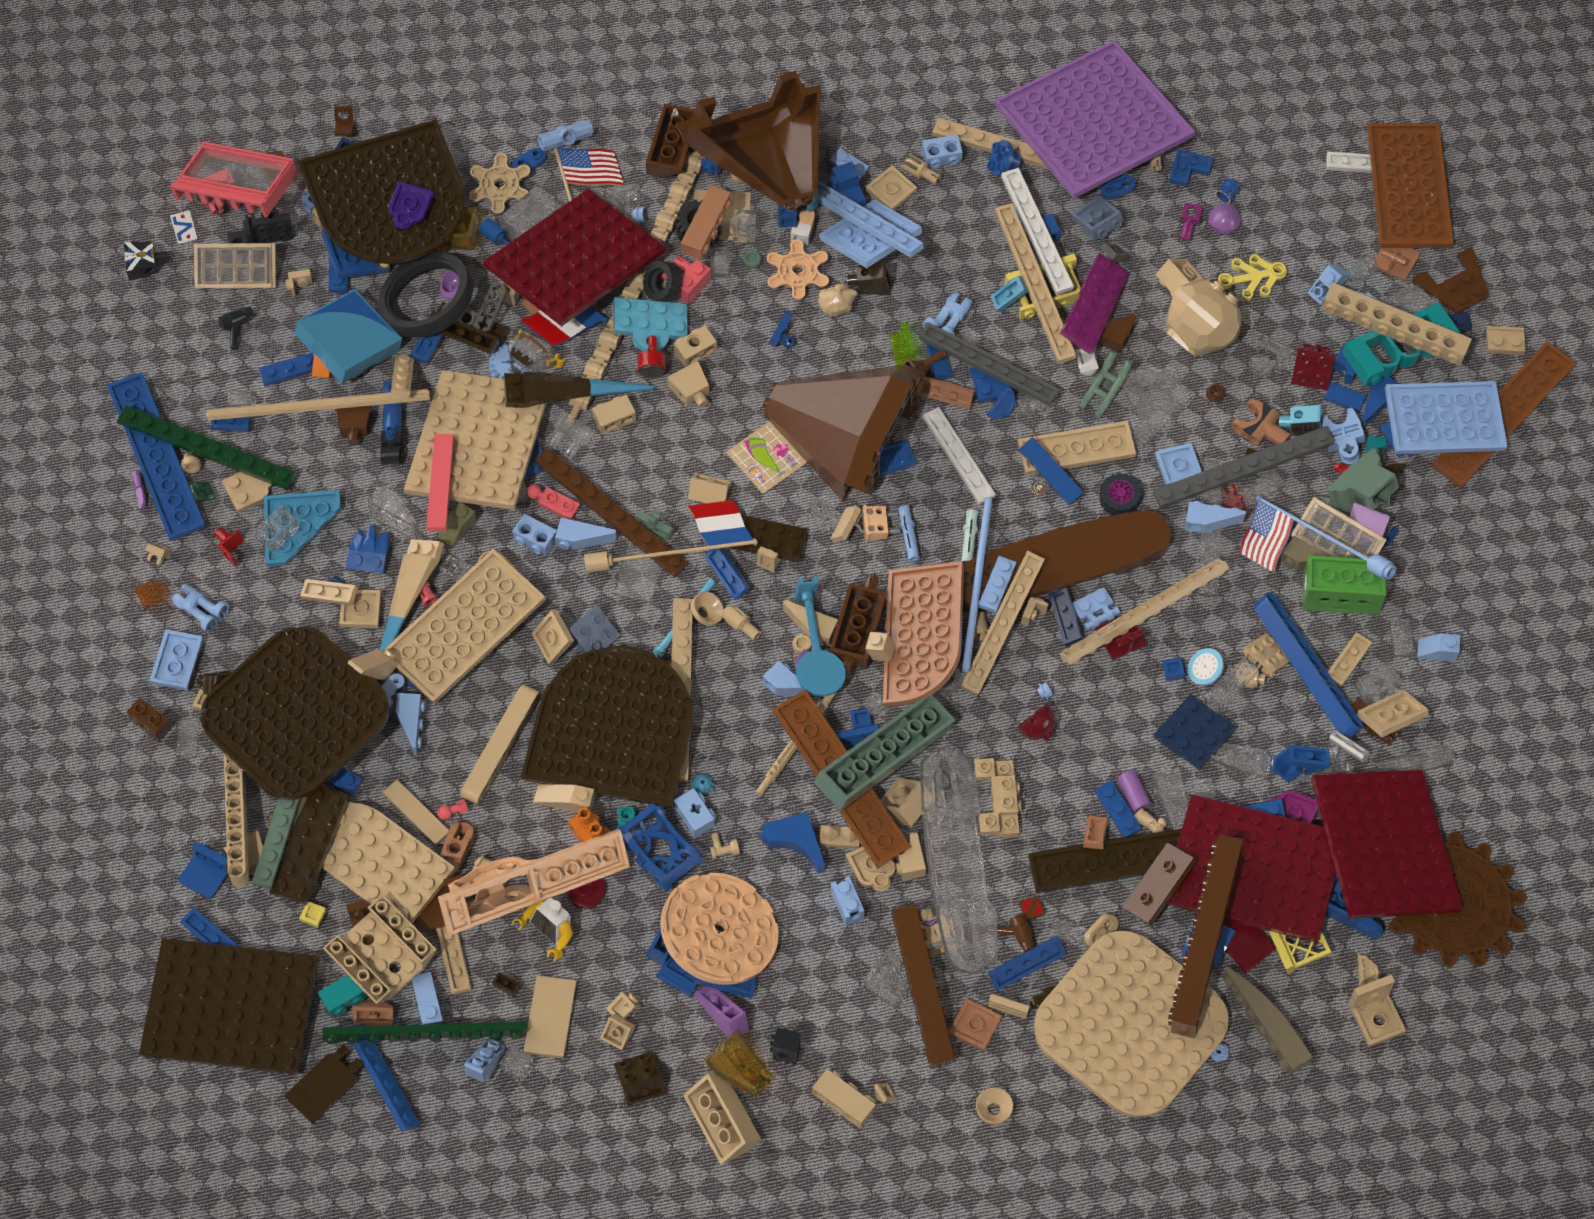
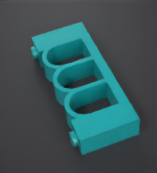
(1370, 369)

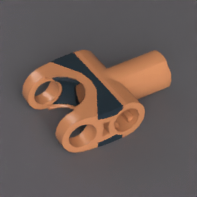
(1262, 427)

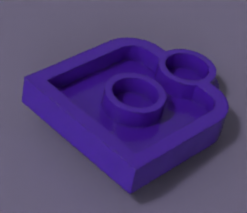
(409, 205)

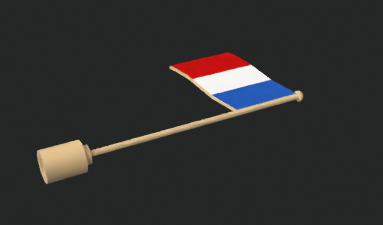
(717, 523)

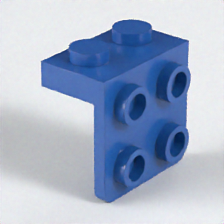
(205, 870)

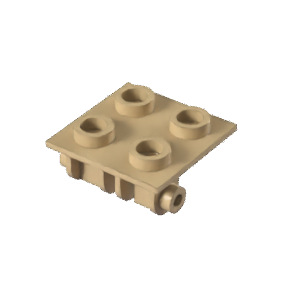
(1266, 653)

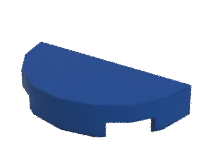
(1003, 405)

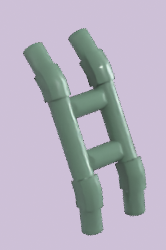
(1094, 389)

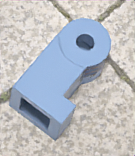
(392, 686)

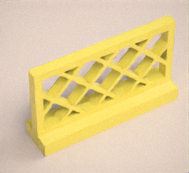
(1287, 956)

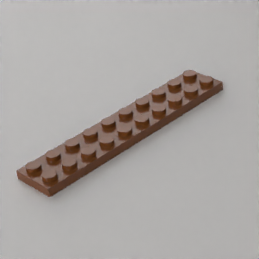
(1517, 402)
(820, 748)

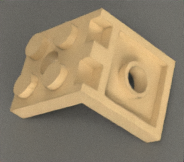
(1374, 1001)

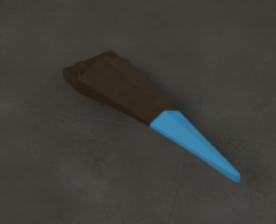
(538, 388)

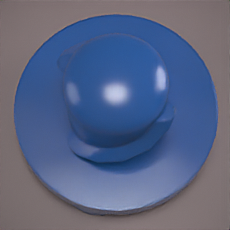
(1003, 158)

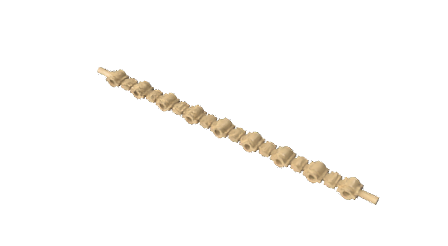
(665, 222)

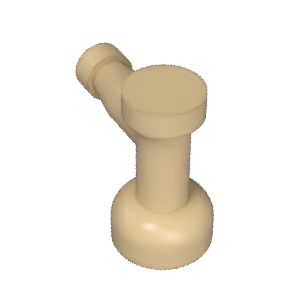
(718, 850)

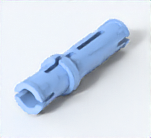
(907, 526)

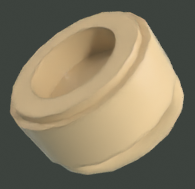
(190, 464)

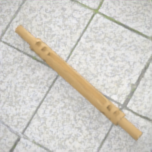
(786, 755)

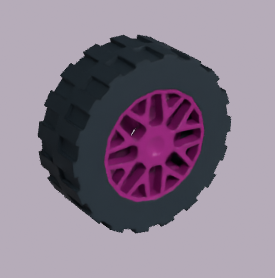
(1120, 494)

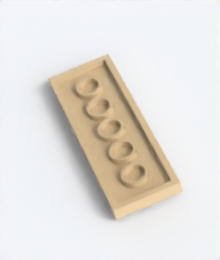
(1085, 446)

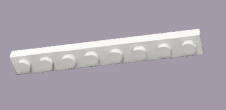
(1037, 231)

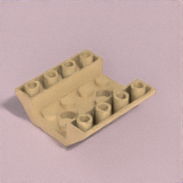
(394, 943)

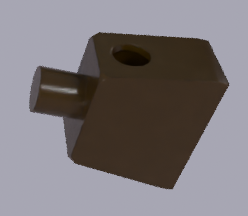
(872, 280)

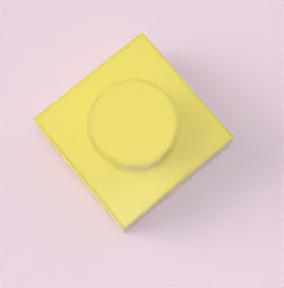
(312, 914)

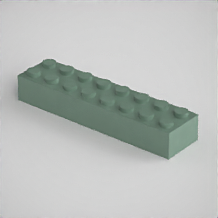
(884, 751)

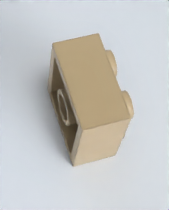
(617, 1031)

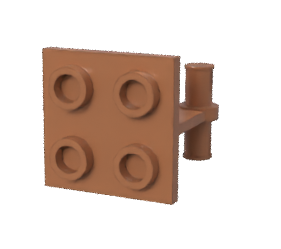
(1397, 261)

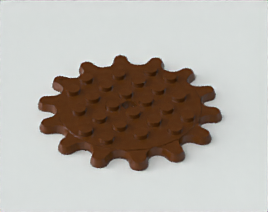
(1485, 910)

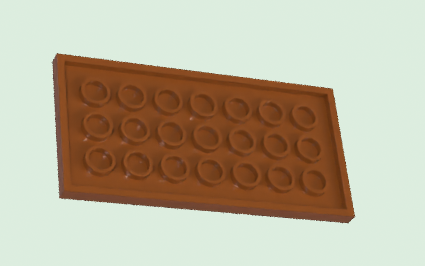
(1409, 185)

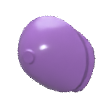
(1224, 218)
(449, 284)

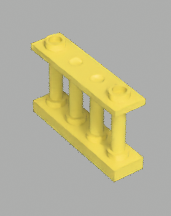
(1061, 300)

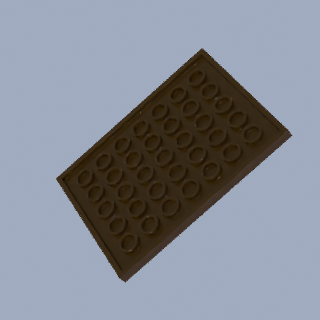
(229, 1006)

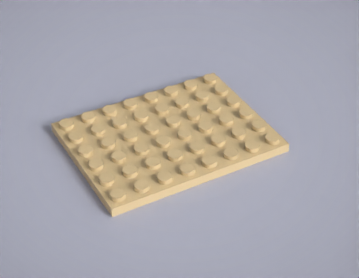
(489, 441)

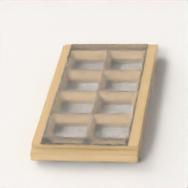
(235, 265)
(1338, 527)

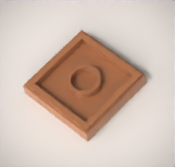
(975, 1024)

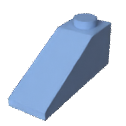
(580, 535)
(427, 999)

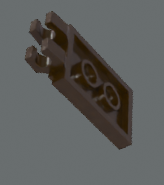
(324, 1085)

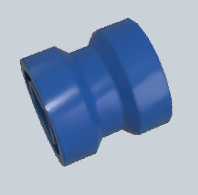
(1228, 190)

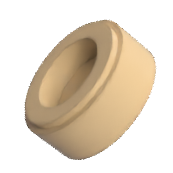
(801, 642)

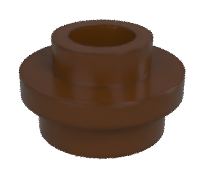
(1215, 388)

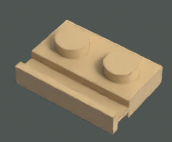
(1505, 340)

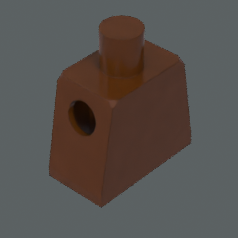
(354, 422)

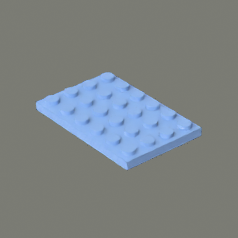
(1445, 417)

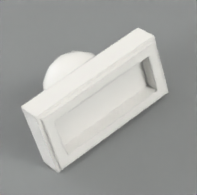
(1086, 362)

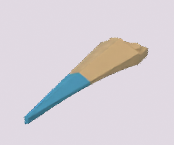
(413, 574)

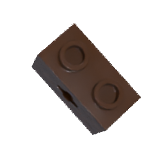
(149, 719)

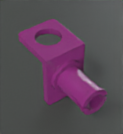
(1189, 221)

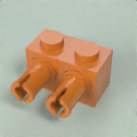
(586, 825)

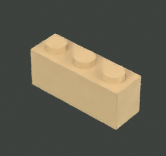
(844, 1098)

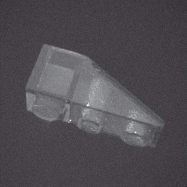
(1230, 686)

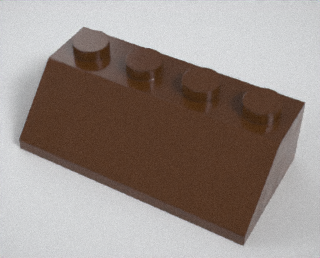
(667, 148)

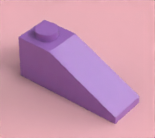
(723, 1011)

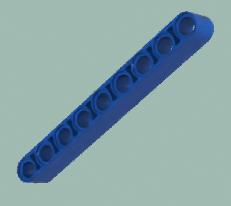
(1308, 665)

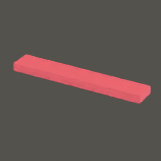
(440, 482)

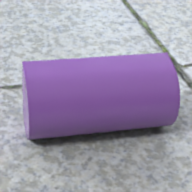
(1134, 791)

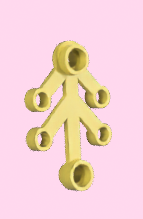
(1254, 276)

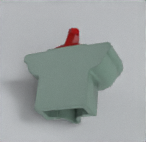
(1362, 483)

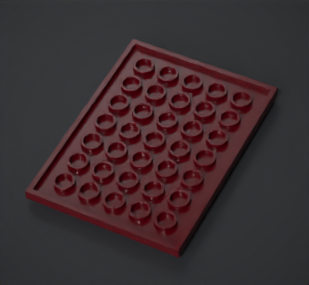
(574, 257)
(1386, 844)
(1281, 871)

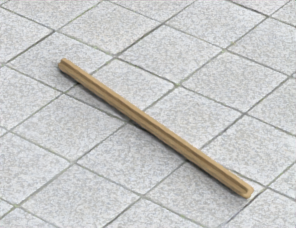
(313, 405)

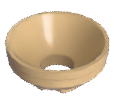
(710, 604)
(998, 1097)

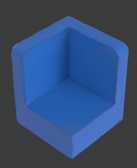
(1283, 769)

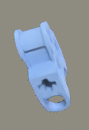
(1346, 436)

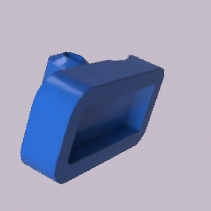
(779, 336)

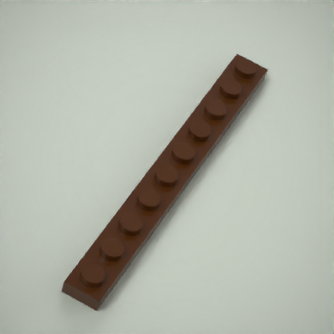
(609, 511)

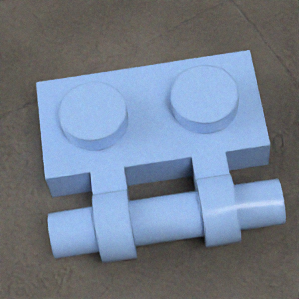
(1093, 604)

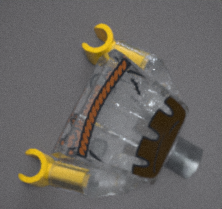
(531, 354)

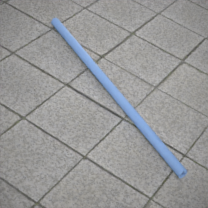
(977, 585)

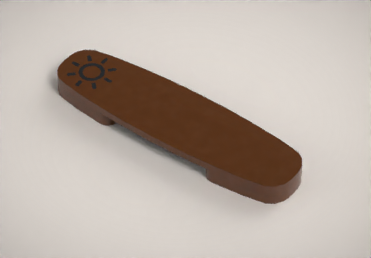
(1080, 552)

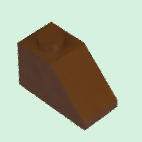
(1118, 332)

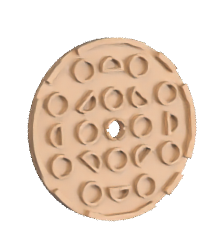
(696, 945)

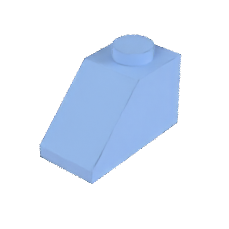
(1439, 647)

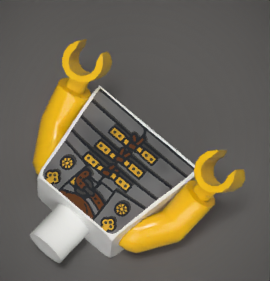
(551, 921)

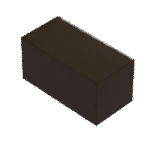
(506, 984)

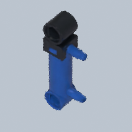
(391, 431)

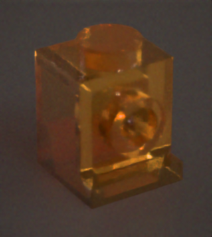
(150, 594)

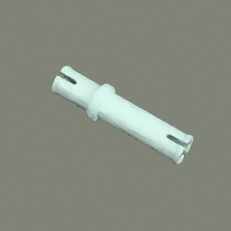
(971, 518)

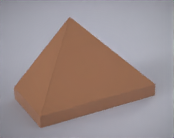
(372, 1014)

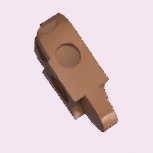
(453, 841)

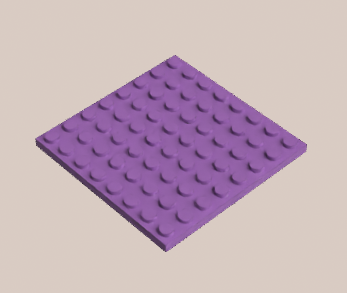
(1094, 118)

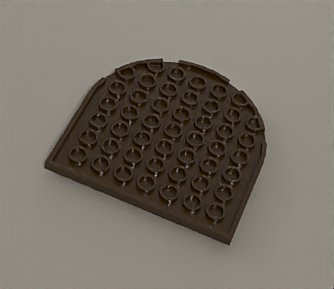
(357, 182)
(613, 726)

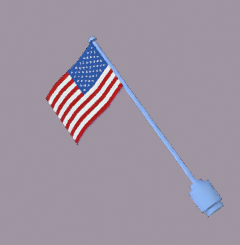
(1271, 531)

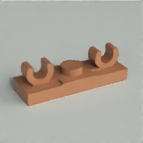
(946, 392)

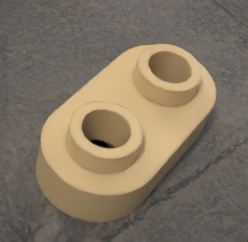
(1099, 928)

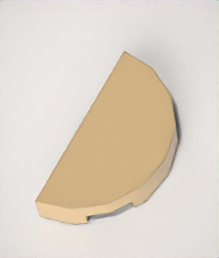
(1367, 970)

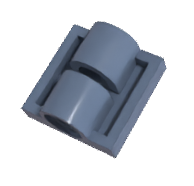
(593, 631)

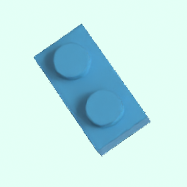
(1009, 293)

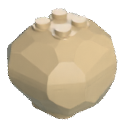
(1203, 317)

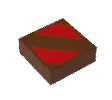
(1031, 908)

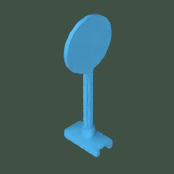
(817, 670)

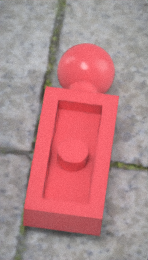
(554, 501)

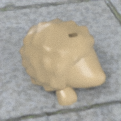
(836, 300)

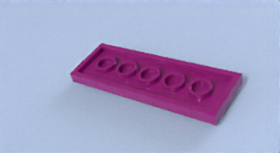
(1094, 303)

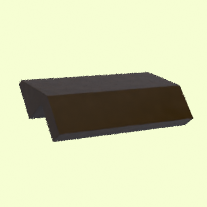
(474, 337)

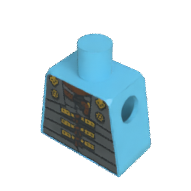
(1302, 419)

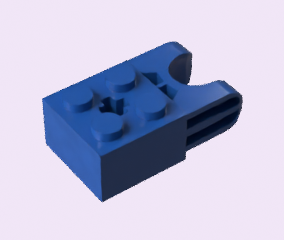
(1337, 910)

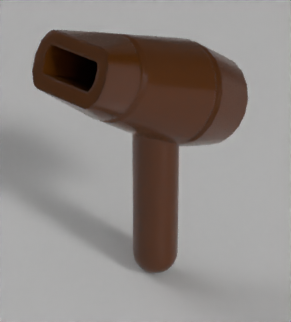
(924, 365)
(1021, 931)

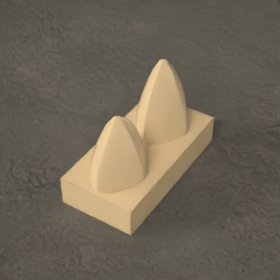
(838, 837)

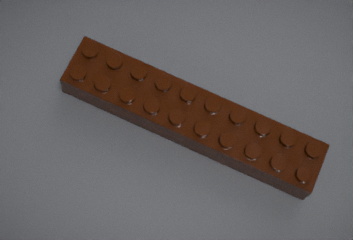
(1207, 932)

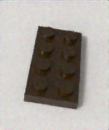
(779, 537)

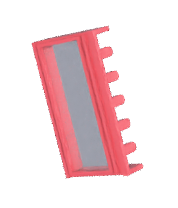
(236, 177)

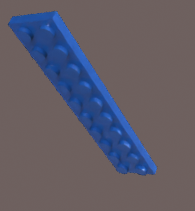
(158, 462)

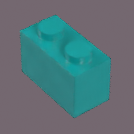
(341, 996)

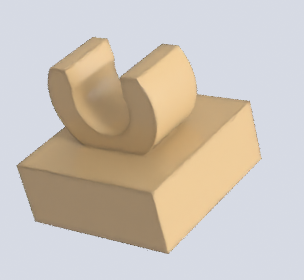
(159, 551)

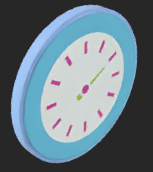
(1205, 666)

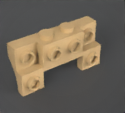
(1004, 798)

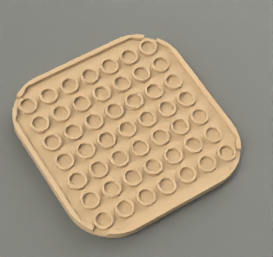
(1113, 1029)

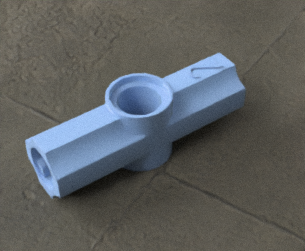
(575, 132)

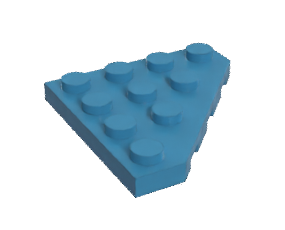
(313, 513)

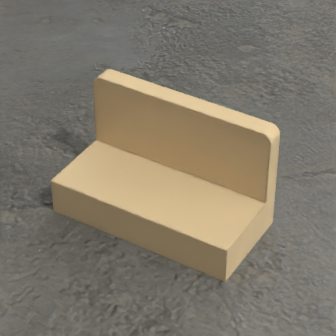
(708, 488)

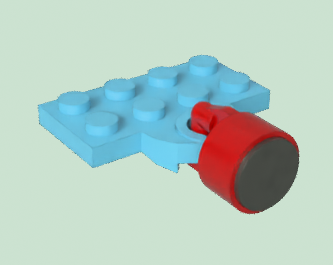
(651, 328)

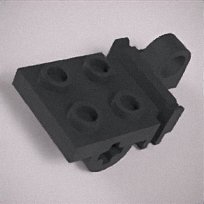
(264, 229)

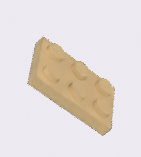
(1392, 713)

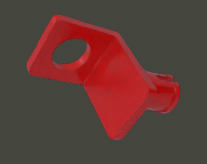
(228, 543)

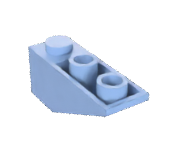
(1206, 518)
(409, 716)

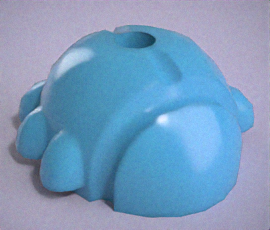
(703, 788)

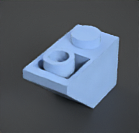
(1332, 273)
(781, 680)

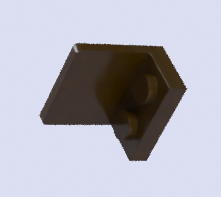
(640, 1078)

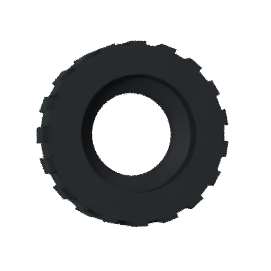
(673, 283)

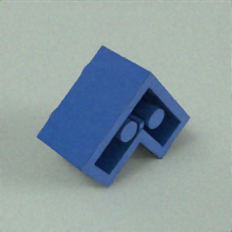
(846, 182)

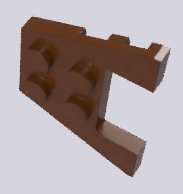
(1461, 290)

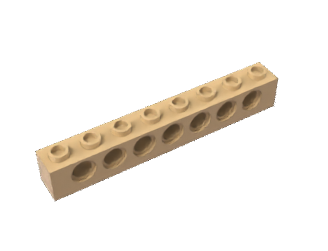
(1391, 316)

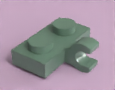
(653, 524)

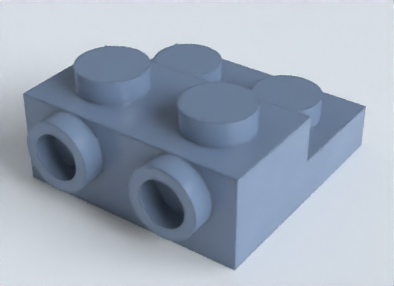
(1097, 218)

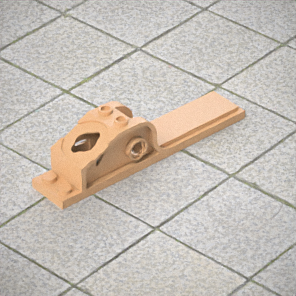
(545, 875)

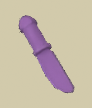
(139, 489)

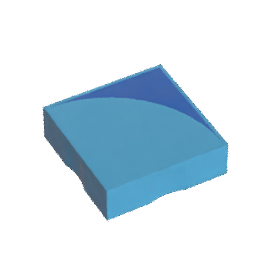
(348, 336)

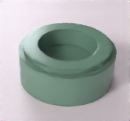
(752, 259)

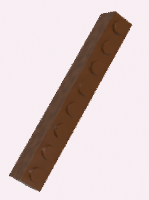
(922, 986)

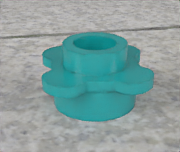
(625, 811)

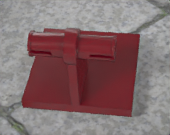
(1313, 367)
(1124, 643)

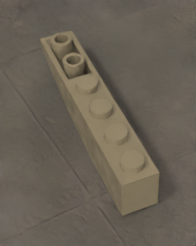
(1270, 1023)

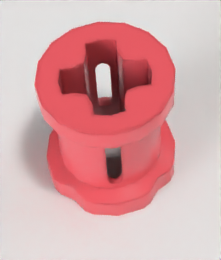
(427, 595)

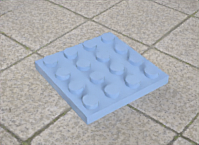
(860, 244)

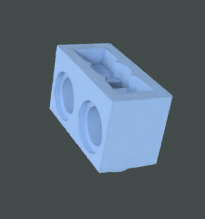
(941, 147)
(537, 531)

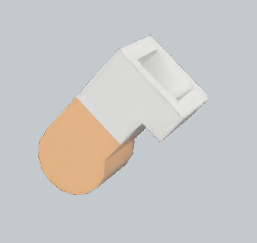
(805, 227)

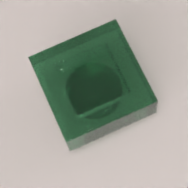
(202, 491)

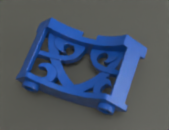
(663, 875)

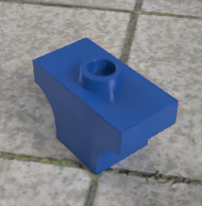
(1342, 366)

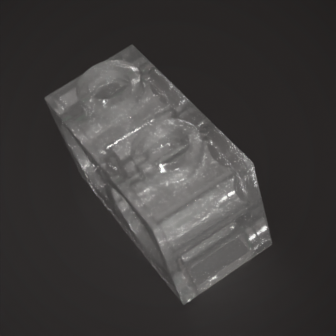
(273, 526)

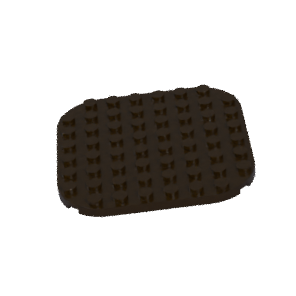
(294, 713)

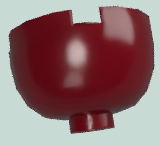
(1039, 724)

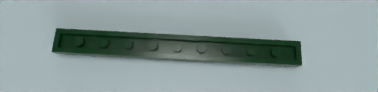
(206, 447)
(415, 1033)

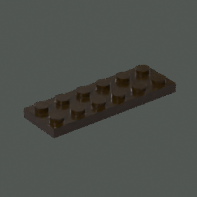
(309, 845)

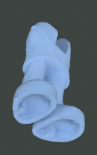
(953, 310)
(191, 603)

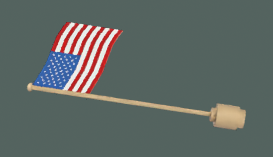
(588, 167)

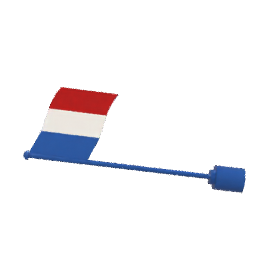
(540, 322)

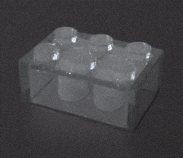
(527, 212)

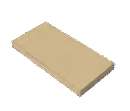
(550, 1017)

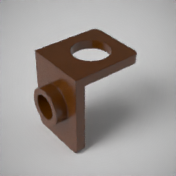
(343, 127)

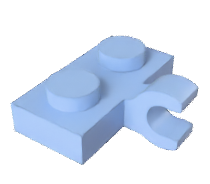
(842, 157)

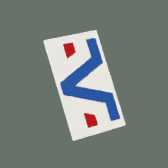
(183, 227)

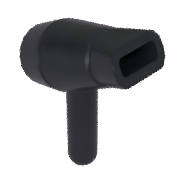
(232, 320)

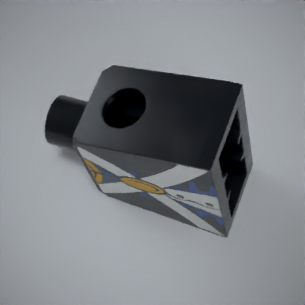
(142, 259)

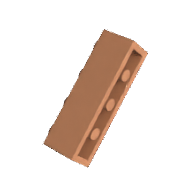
(705, 222)

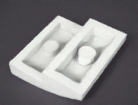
(1349, 746)

